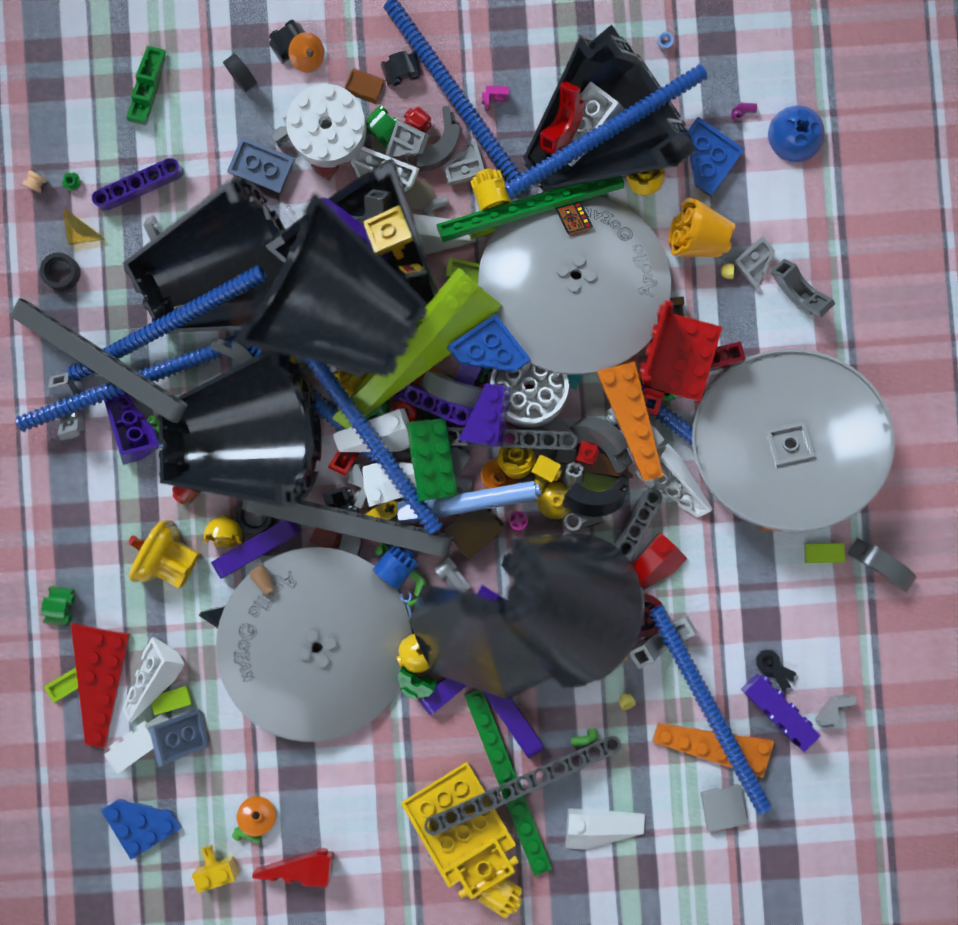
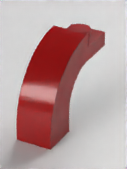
(566, 122)

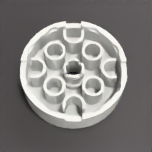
(322, 106)
(537, 405)

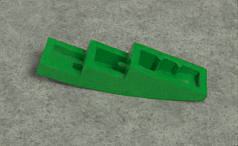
(146, 85)

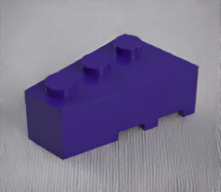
(488, 417)

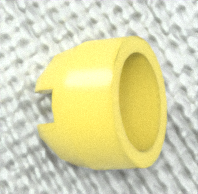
(727, 271)
(626, 701)

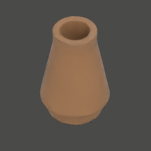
(262, 579)

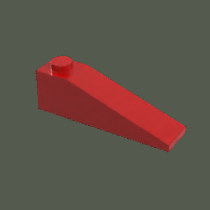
(657, 561)
(311, 868)

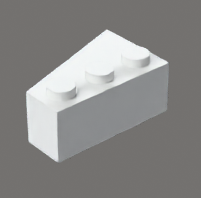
(134, 745)

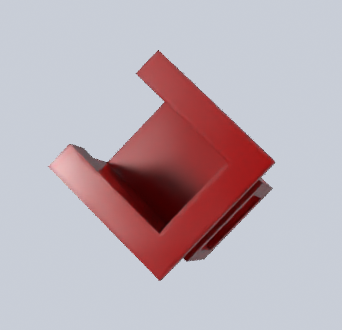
(653, 394)
(587, 453)

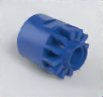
(396, 566)

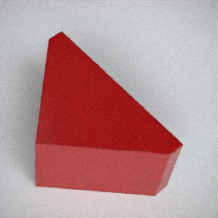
(343, 462)

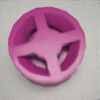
(518, 522)

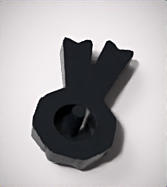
(769, 662)

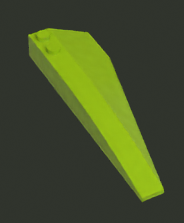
(450, 315)

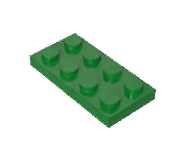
(431, 459)

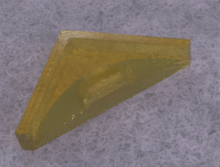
(78, 231)

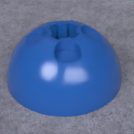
(790, 140)

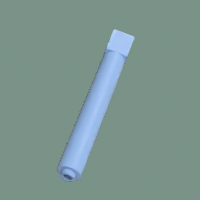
(474, 501)

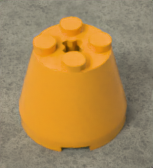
(699, 231)

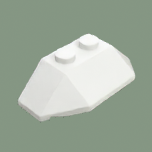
(368, 159)

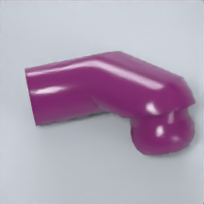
(742, 108)

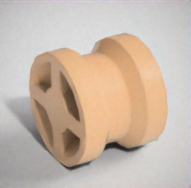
(34, 181)

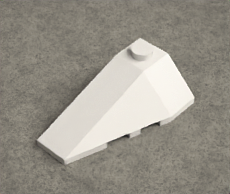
(597, 109)
(390, 428)
(678, 483)
(379, 487)
(157, 672)

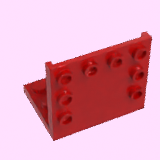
(679, 354)

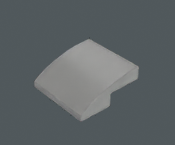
(723, 807)

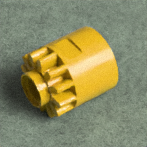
(489, 189)
(502, 898)

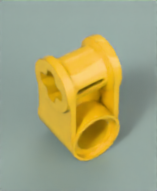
(381, 510)

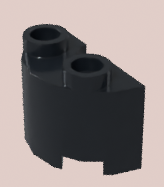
(281, 39)
(400, 67)
(340, 499)

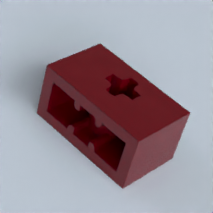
(728, 356)

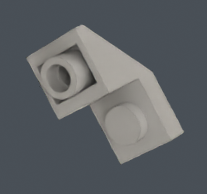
(356, 478)
(829, 713)

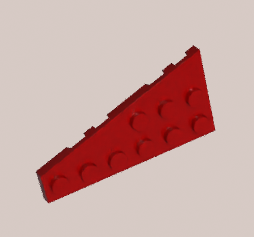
(99, 668)

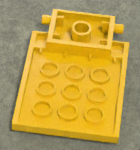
(470, 850)

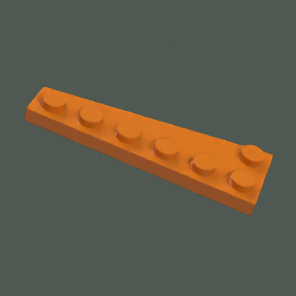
(628, 404)
(706, 746)

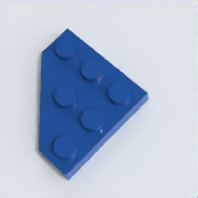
(713, 156)
(490, 347)
(139, 825)

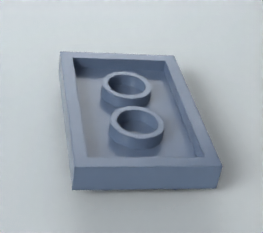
(261, 165)
(178, 737)

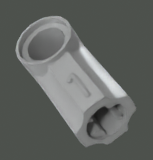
(573, 475)
(582, 521)
(450, 573)

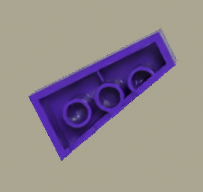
(780, 712)

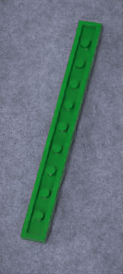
(525, 208)
(504, 772)

